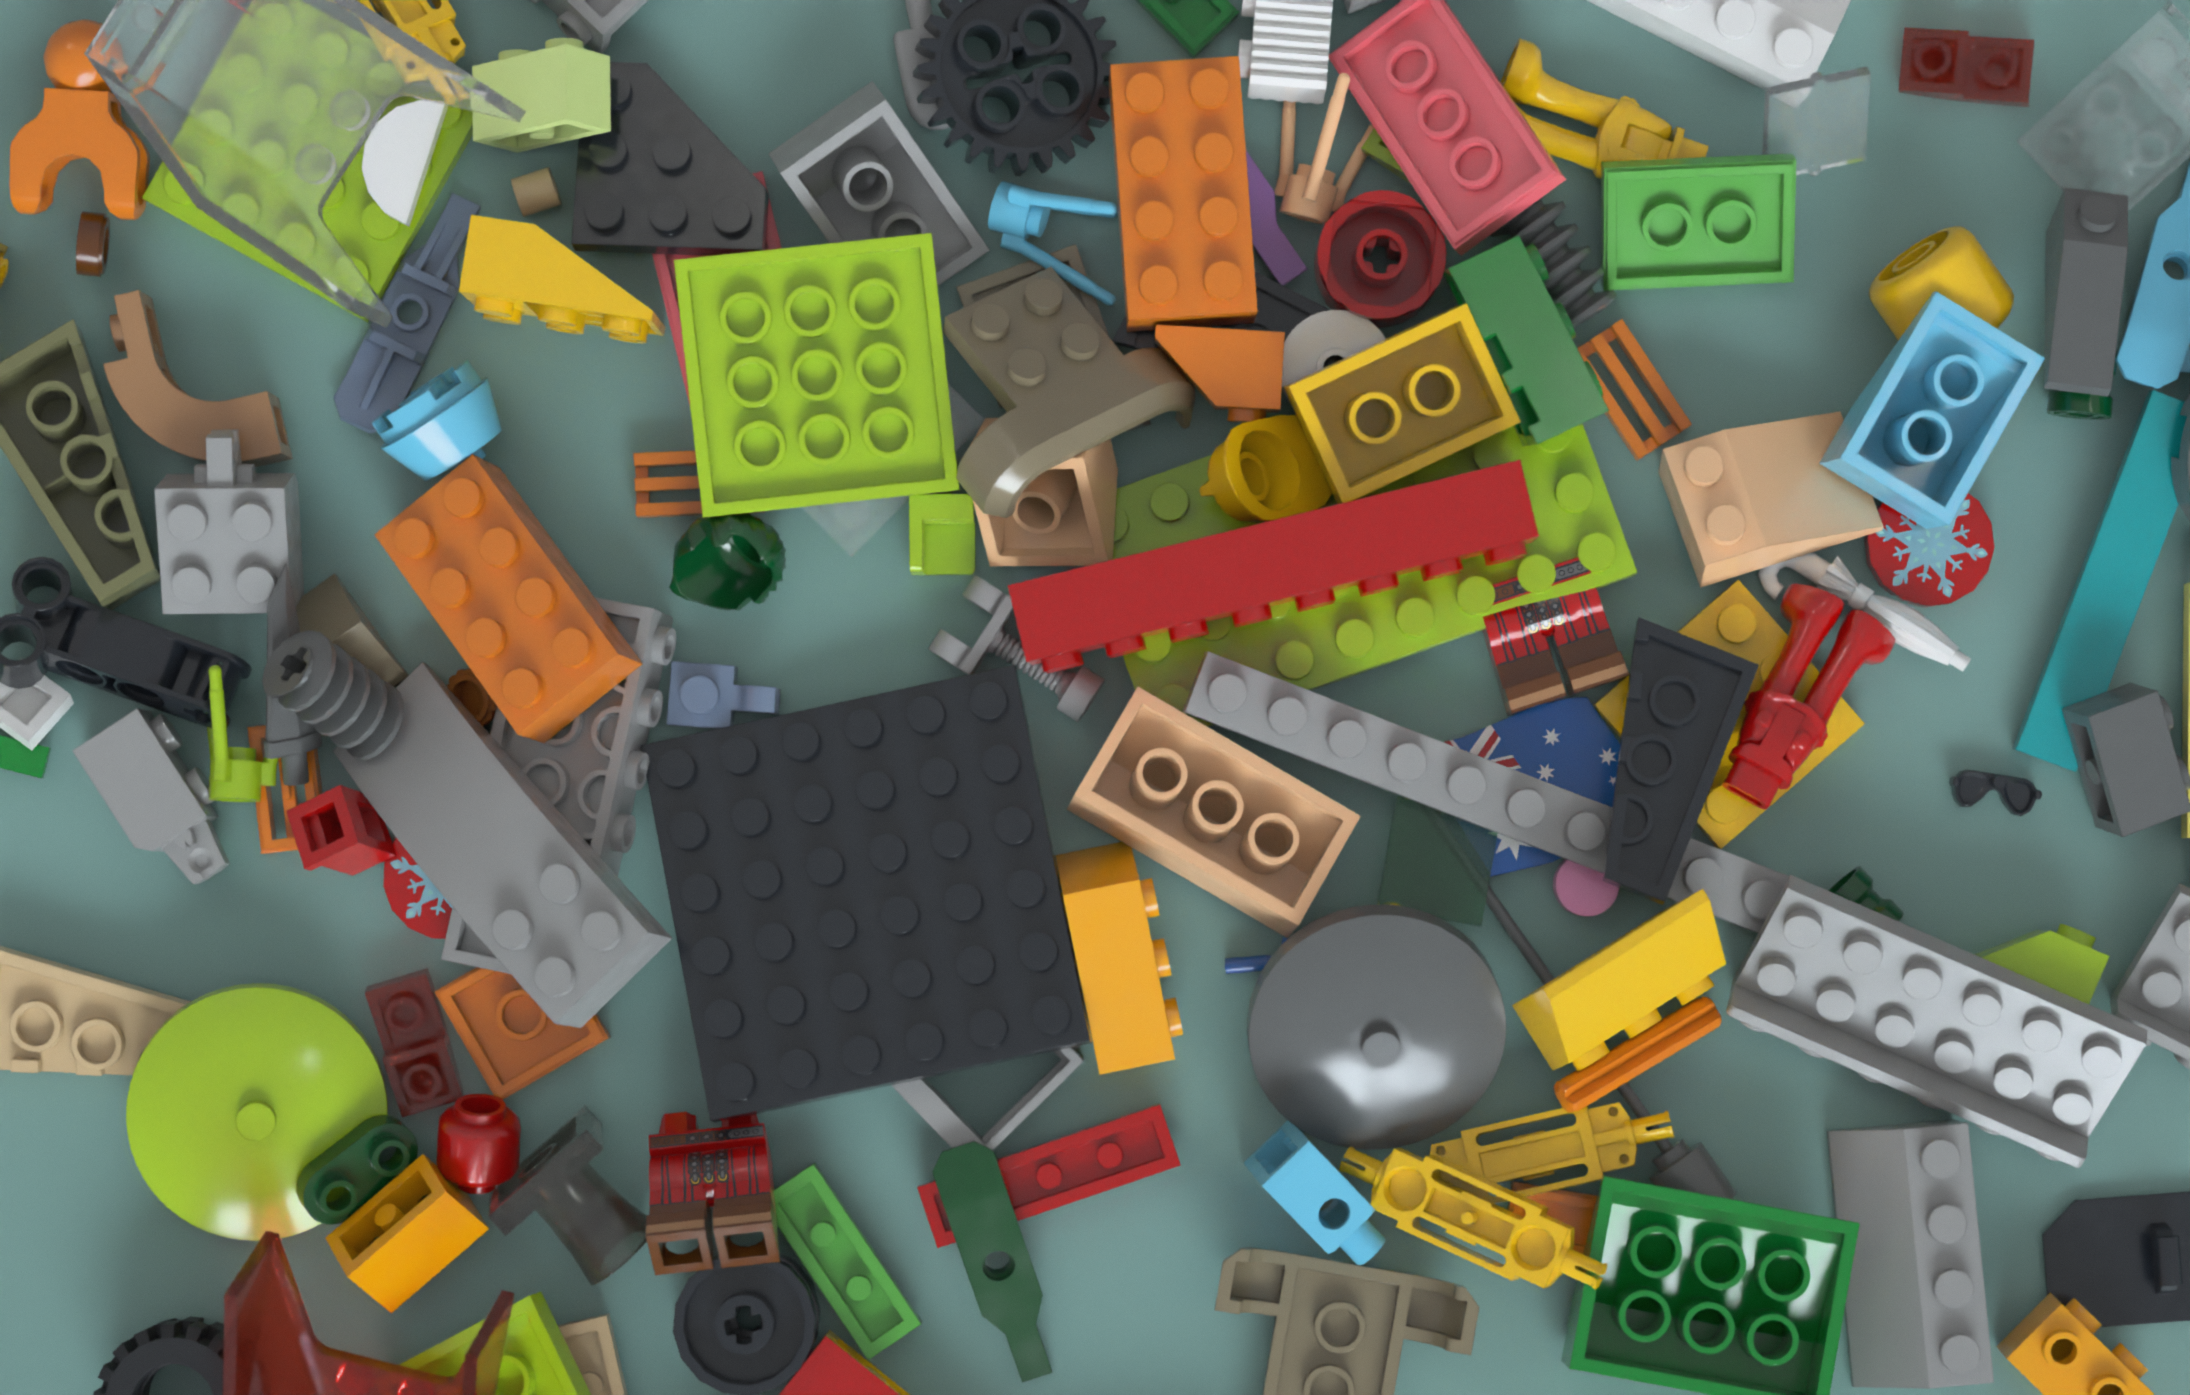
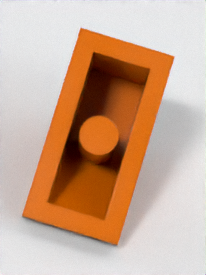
(1229, 367)

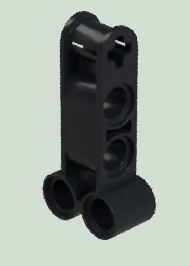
(110, 649)

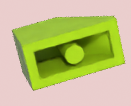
(2053, 959)

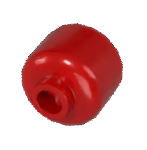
(478, 1143)

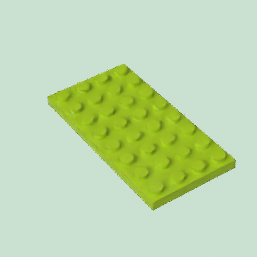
(1377, 629)

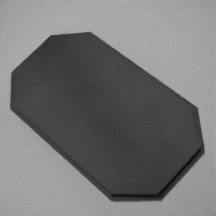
(2123, 1258)

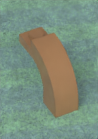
(170, 414)

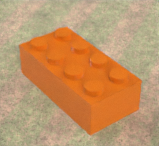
(1182, 193)
(508, 599)

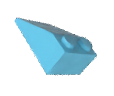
(1933, 413)

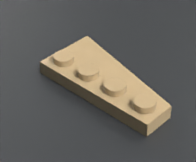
(73, 1018)

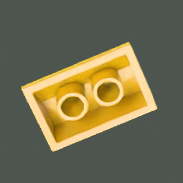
(1625, 984)

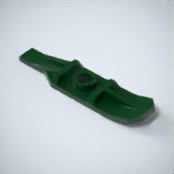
(987, 1223)

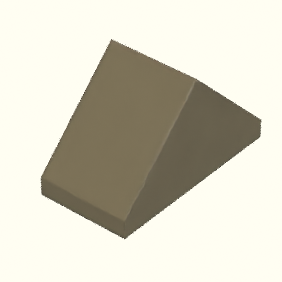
(337, 615)

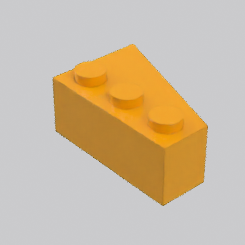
(1117, 958)

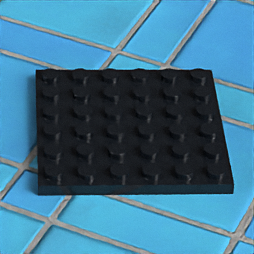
(865, 894)

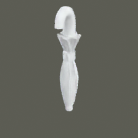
(1904, 622)

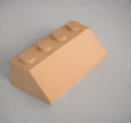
(1213, 812)

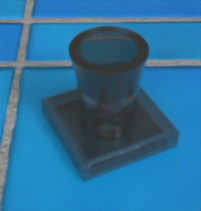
(573, 1199)

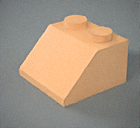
(1059, 516)

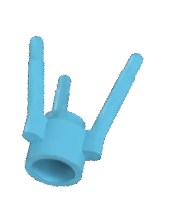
(1025, 212)

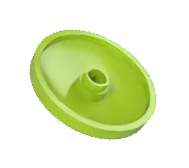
(243, 1100)

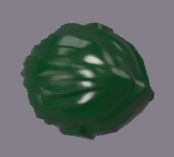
(727, 561)

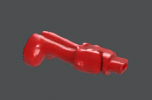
(1778, 728)

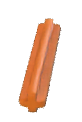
(1638, 1054)

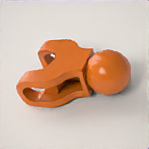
(74, 124)

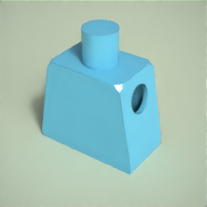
(1303, 1181)

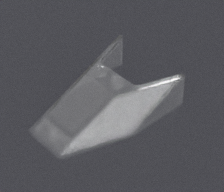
(268, 109)

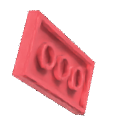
(1446, 120)

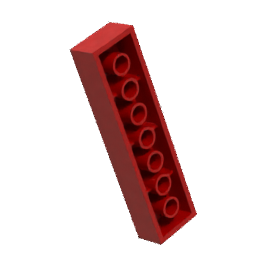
(1274, 564)

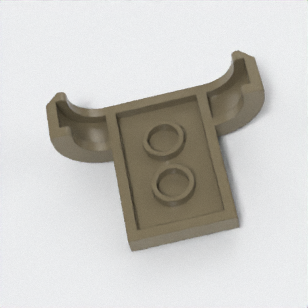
(1057, 382)
(1342, 1321)

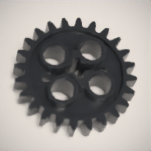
(1034, 123)

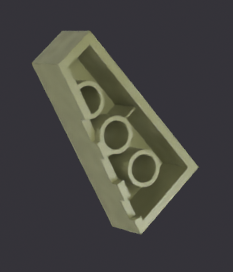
(72, 464)

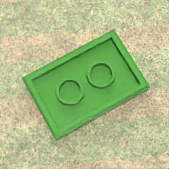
(1698, 221)

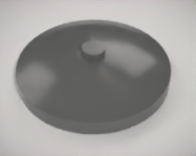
(1376, 1027)

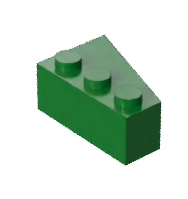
(1528, 339)

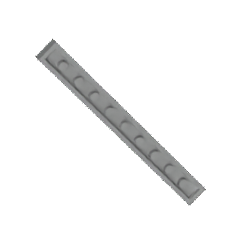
(1457, 782)

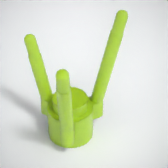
(233, 770)

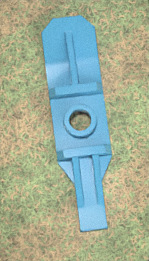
(2160, 313)

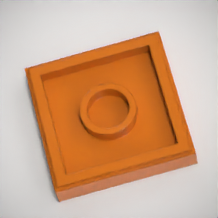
(509, 1031)

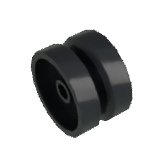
(741, 1358)

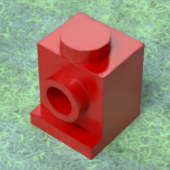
(340, 832)

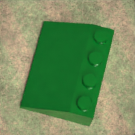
(1710, 1293)

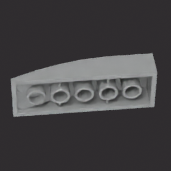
(505, 856)

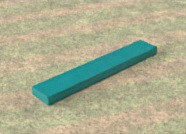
(2108, 582)

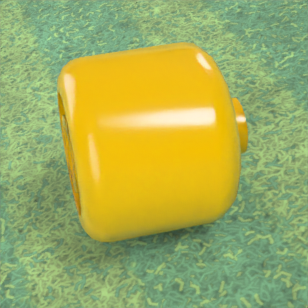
(1945, 263)

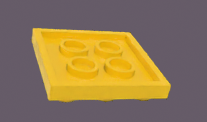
(1745, 629)

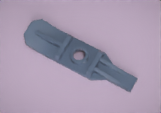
(395, 355)

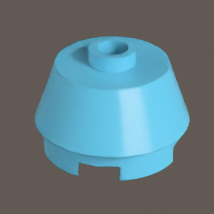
(441, 422)

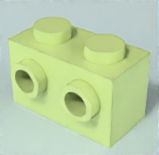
(557, 86)

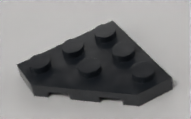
(662, 179)

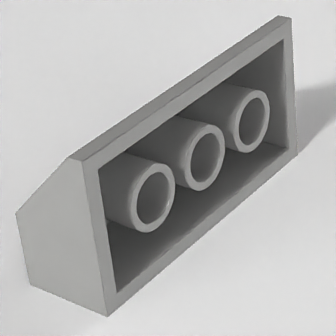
(1917, 1260)

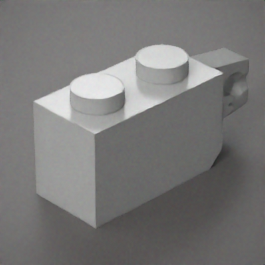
(155, 793)

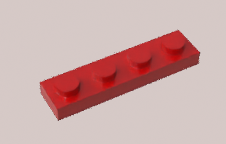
(1073, 1167)

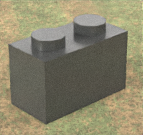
(2128, 759)

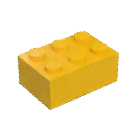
(1402, 404)

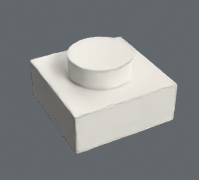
(32, 710)

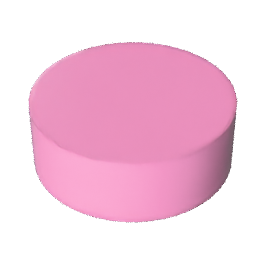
(1582, 889)

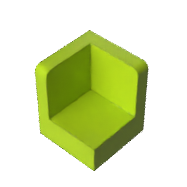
(942, 534)

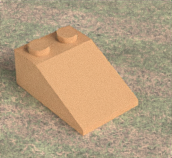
(1762, 496)

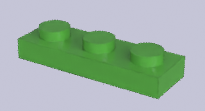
(842, 1262)

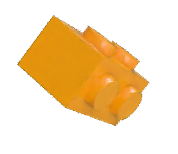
(413, 1234)
(2064, 1357)

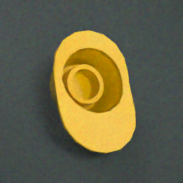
(1266, 471)

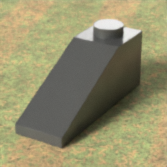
(2084, 290)

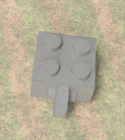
(226, 533)

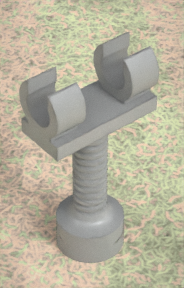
(1074, 689)

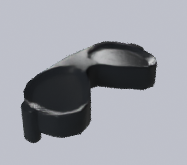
(2015, 792)

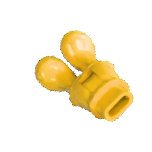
(1623, 126)

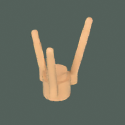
(1311, 191)

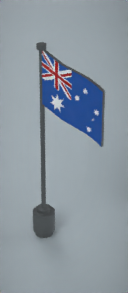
(1576, 751)

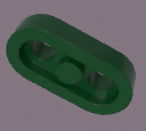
(355, 1166)

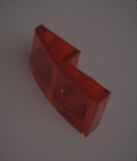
(1966, 67)
(414, 1042)

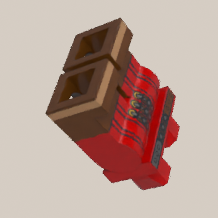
(1577, 634)
(705, 1170)

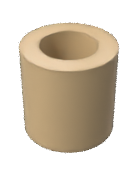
(536, 191)

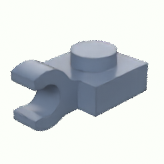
(709, 696)

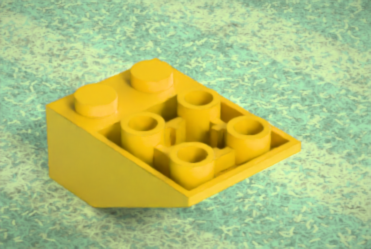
(525, 271)

